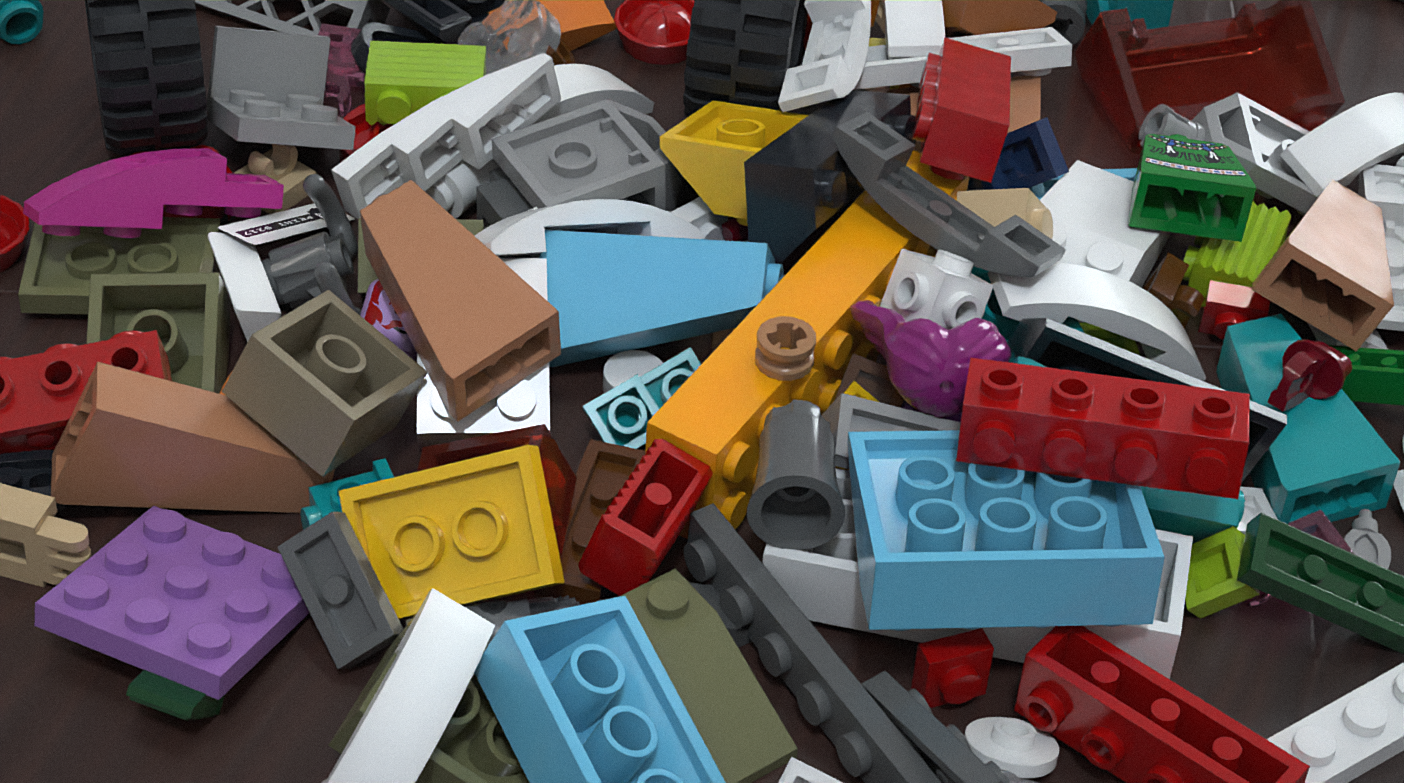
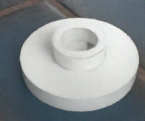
(1013, 746)

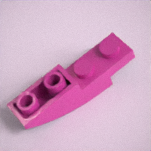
(134, 188)

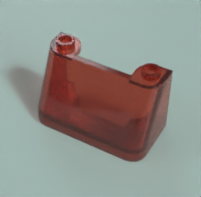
(1262, 54)

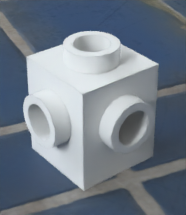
(936, 289)

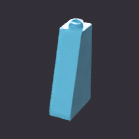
(649, 289)

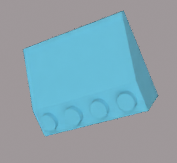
(994, 543)

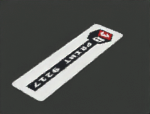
(278, 225)

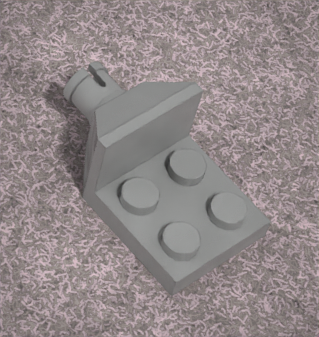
(273, 89)
(1253, 135)
(590, 155)

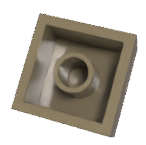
(324, 382)

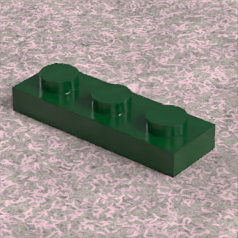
(1324, 580)

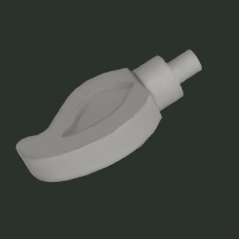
(1366, 540)

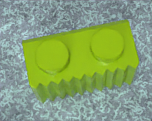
(411, 75)
(1234, 260)

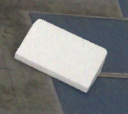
(245, 282)

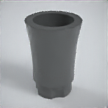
(796, 480)

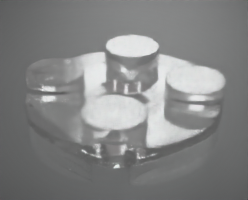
(514, 33)

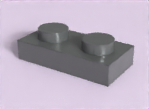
(341, 590)

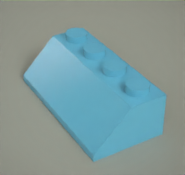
(591, 700)

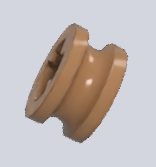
(787, 333)

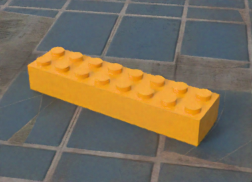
(727, 398)

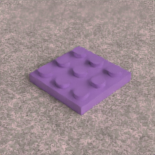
(177, 602)

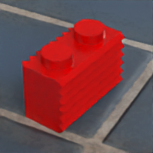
(645, 518)

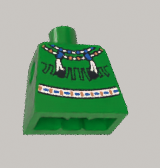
(1190, 188)

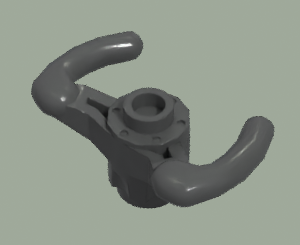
(319, 261)

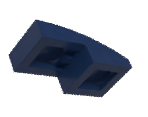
(1026, 159)

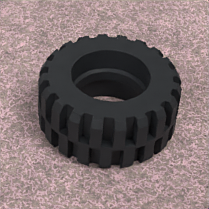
(742, 51)
(148, 74)

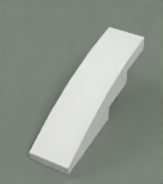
(448, 131)

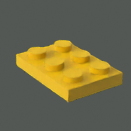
(459, 528)

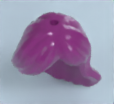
(926, 359)

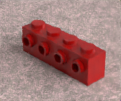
(963, 110)
(44, 387)
(1104, 428)
(1138, 719)

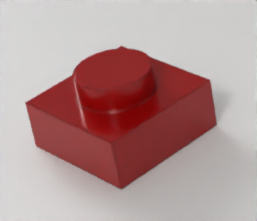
(1230, 305)
(953, 668)

